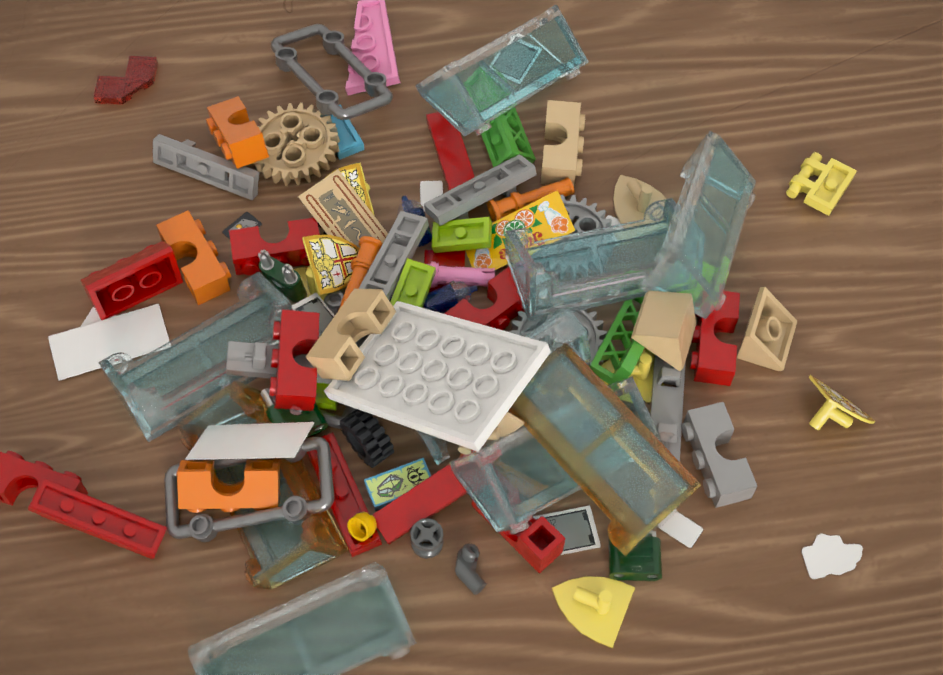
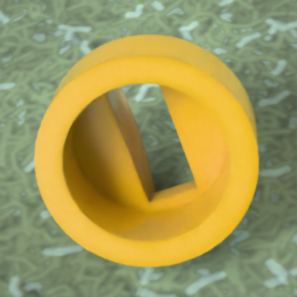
(357, 524)

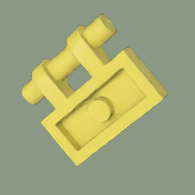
(829, 186)

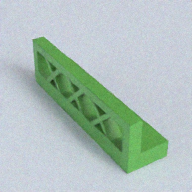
(502, 140)
(629, 356)

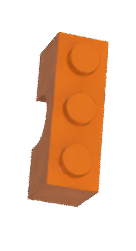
(235, 133)
(205, 275)
(202, 490)

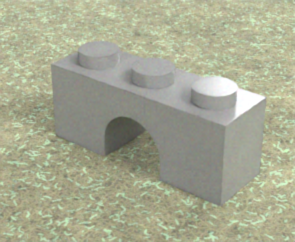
(724, 479)

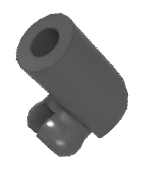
(466, 568)

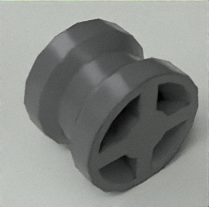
(430, 531)

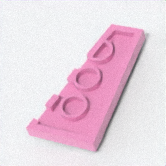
(372, 45)

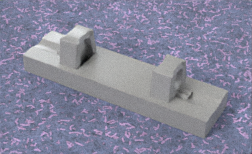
(204, 166)
(480, 189)
(392, 256)
(250, 360)
(667, 404)

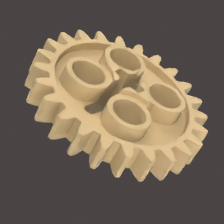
(296, 144)

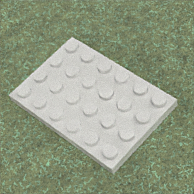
(441, 375)

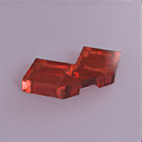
(118, 90)

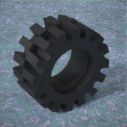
(366, 437)

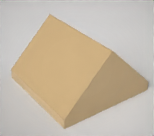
(666, 325)
(767, 332)

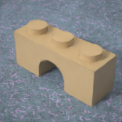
(562, 125)
(336, 349)

